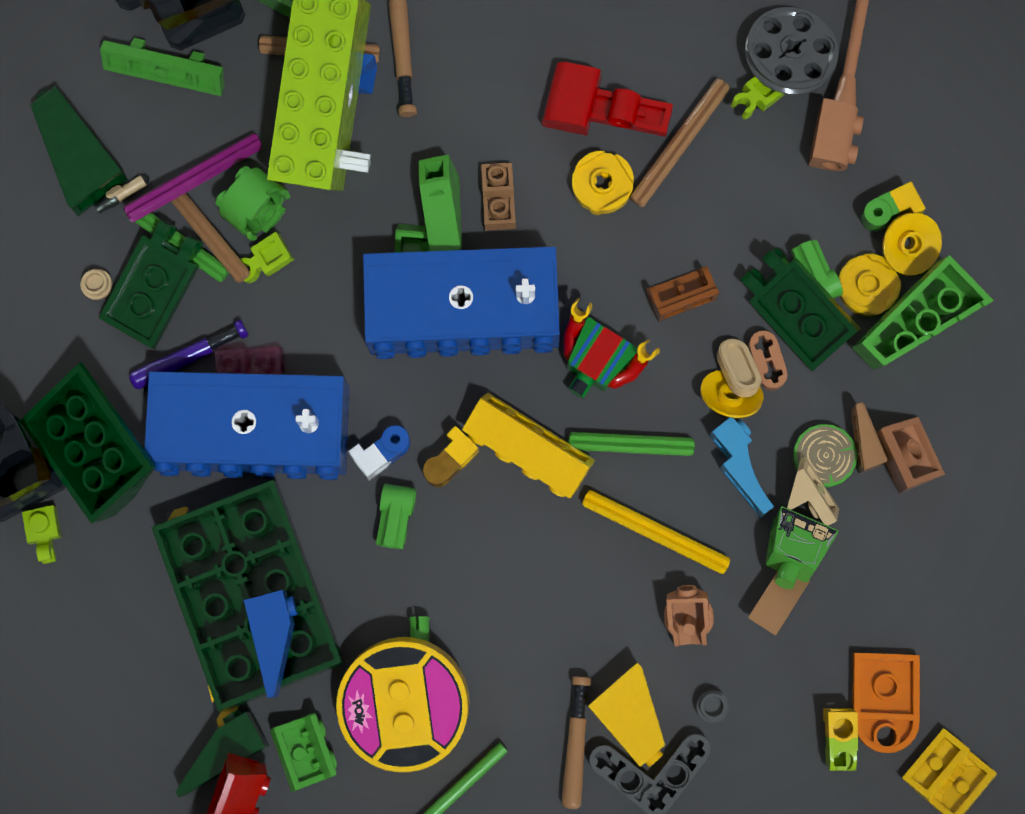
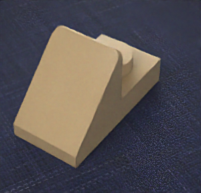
(810, 488)

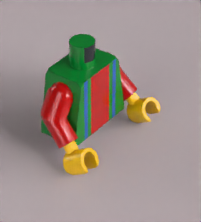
(600, 355)

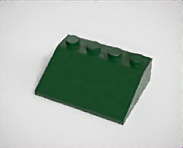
(88, 445)

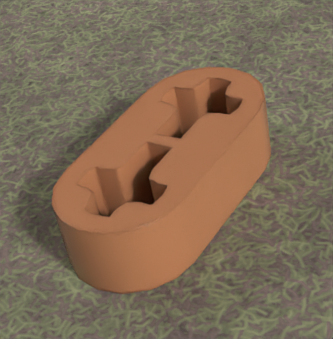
(774, 358)

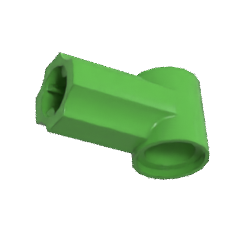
(813, 260)
(396, 506)

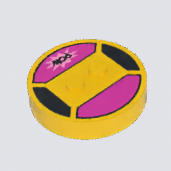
(403, 704)

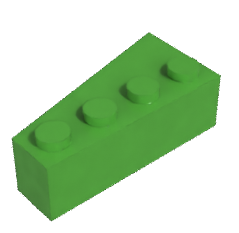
(926, 309)

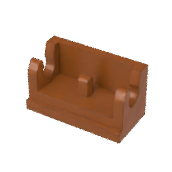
(682, 294)

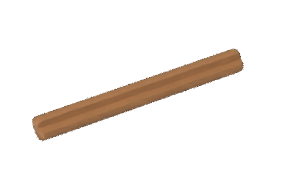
(679, 142)

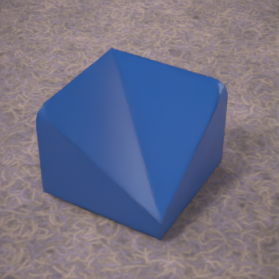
(368, 74)

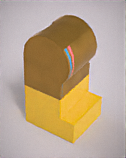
(444, 467)

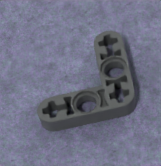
(646, 784)

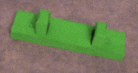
(163, 68)

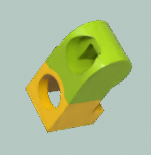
(841, 738)

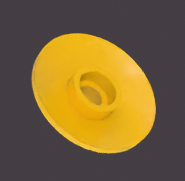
(923, 247)
(722, 400)

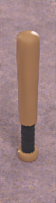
(401, 43)
(575, 748)

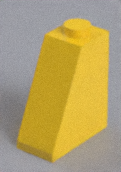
(631, 717)

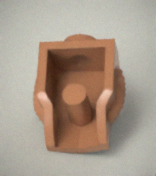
(688, 615)

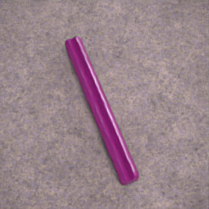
(192, 178)

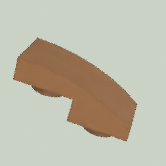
(498, 196)
(776, 605)

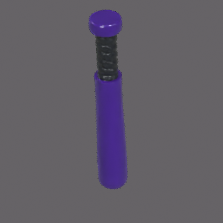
(187, 355)

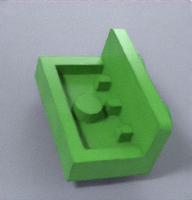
(304, 752)

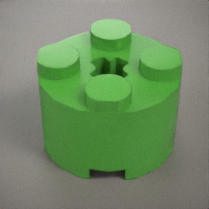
(252, 202)

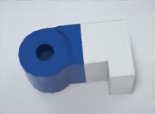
(382, 453)

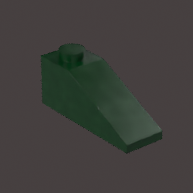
(237, 736)

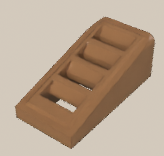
(868, 446)

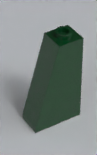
(76, 155)

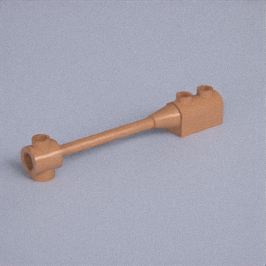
(838, 117)

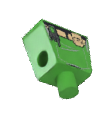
(796, 546)

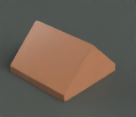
(909, 454)

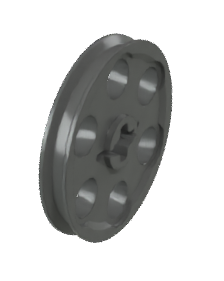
(792, 62)

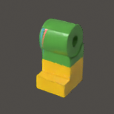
(891, 206)

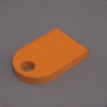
(886, 696)

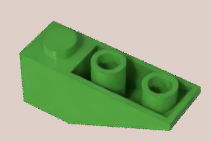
(441, 203)

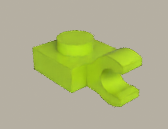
(42, 528)

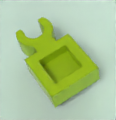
(755, 95)
(268, 256)

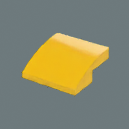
(949, 775)

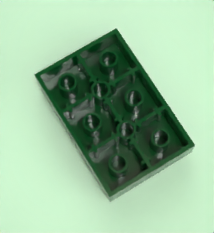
(232, 555)

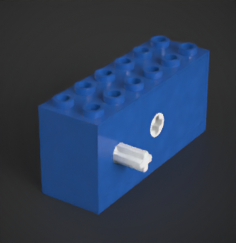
(417, 299)
(201, 419)

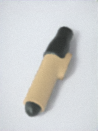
(120, 193)

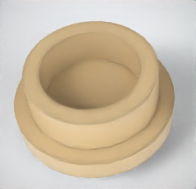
(96, 284)

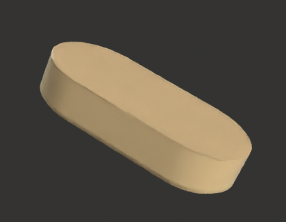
(738, 367)

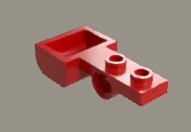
(578, 101)

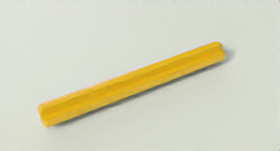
(656, 532)

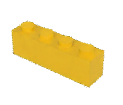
(528, 446)

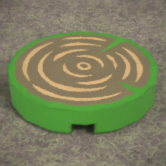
(828, 451)

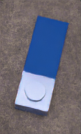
(272, 631)

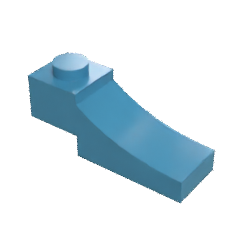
(733, 441)

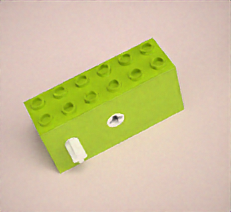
(320, 94)

